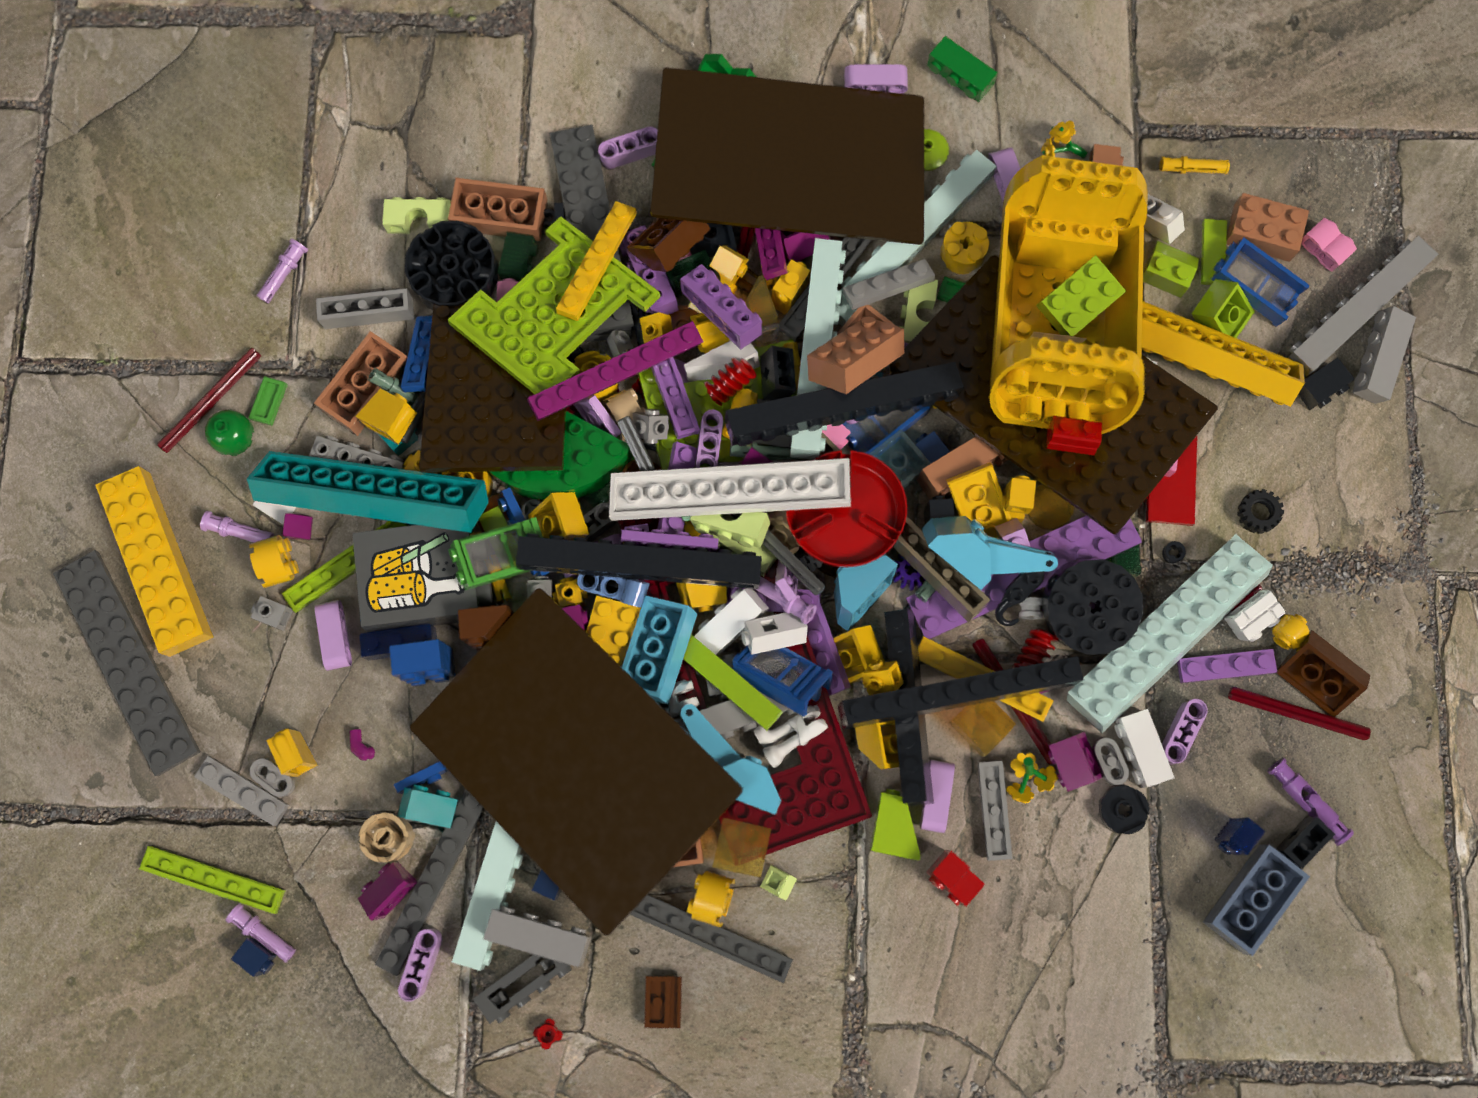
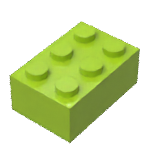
(1081, 297)

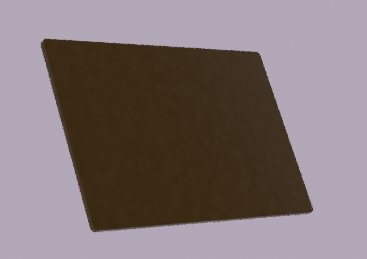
(789, 156)
(1100, 485)
(575, 761)

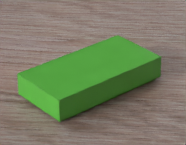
(268, 401)

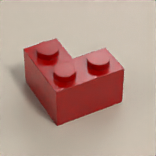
(954, 876)

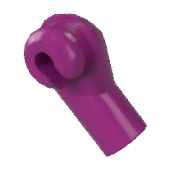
(358, 748)

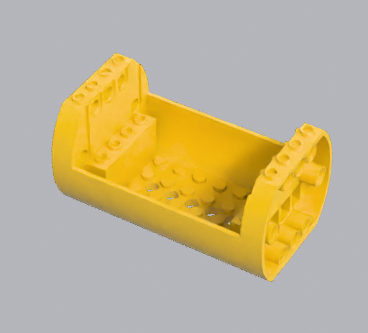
(1052, 224)

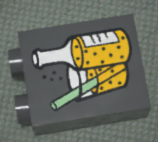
(410, 579)

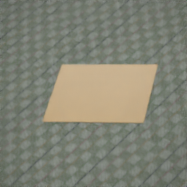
(1058, 337)

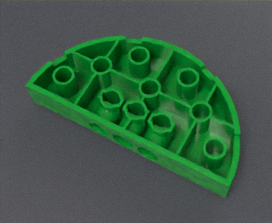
(588, 464)

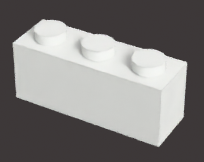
(730, 620)
(1143, 749)

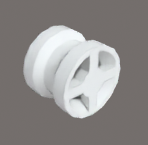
(1031, 609)

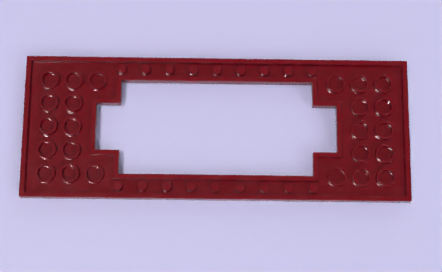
(814, 795)

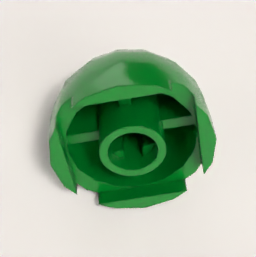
(229, 432)

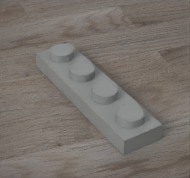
(888, 284)
(241, 790)
(994, 810)

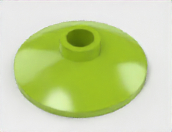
(938, 153)

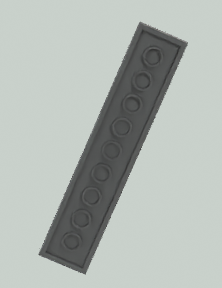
(585, 197)
(126, 663)

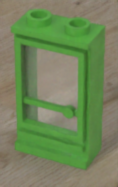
(490, 554)

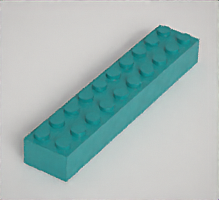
(369, 491)

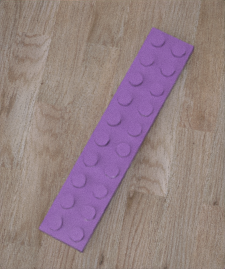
(1068, 543)

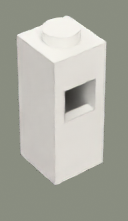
(773, 633)

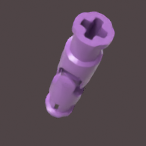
(1293, 784)

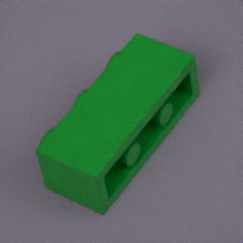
(961, 69)

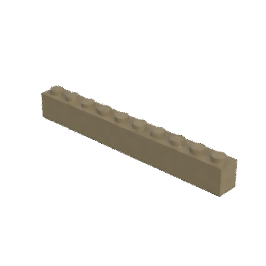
(944, 578)

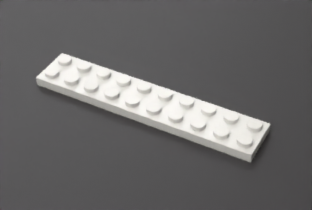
(730, 489)

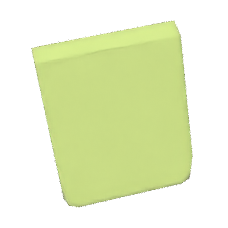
(778, 882)

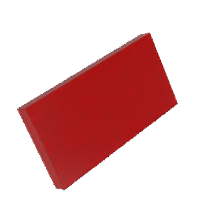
(1175, 496)

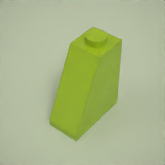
(894, 828)

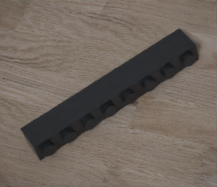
(910, 731)

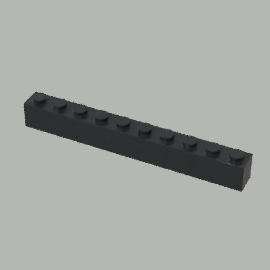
(833, 408)
(638, 562)
(959, 692)

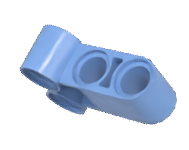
(629, 590)

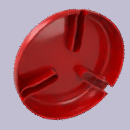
(860, 532)

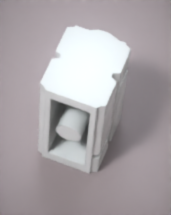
(1255, 615)

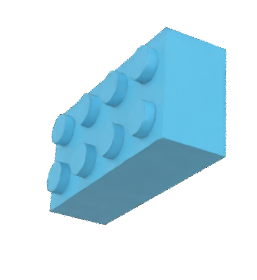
(659, 646)

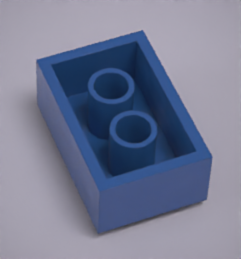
(422, 662)

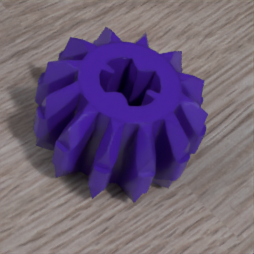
(914, 578)

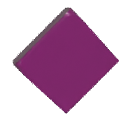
(297, 527)

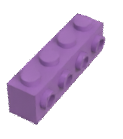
(667, 302)
(721, 306)

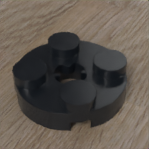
(1129, 797)

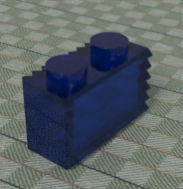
(1239, 836)

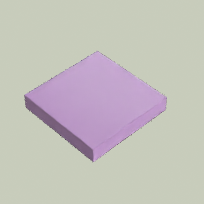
(595, 414)

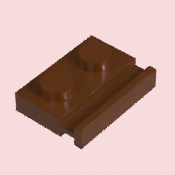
(663, 1001)

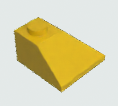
(879, 743)

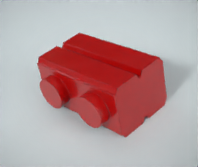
(1074, 435)

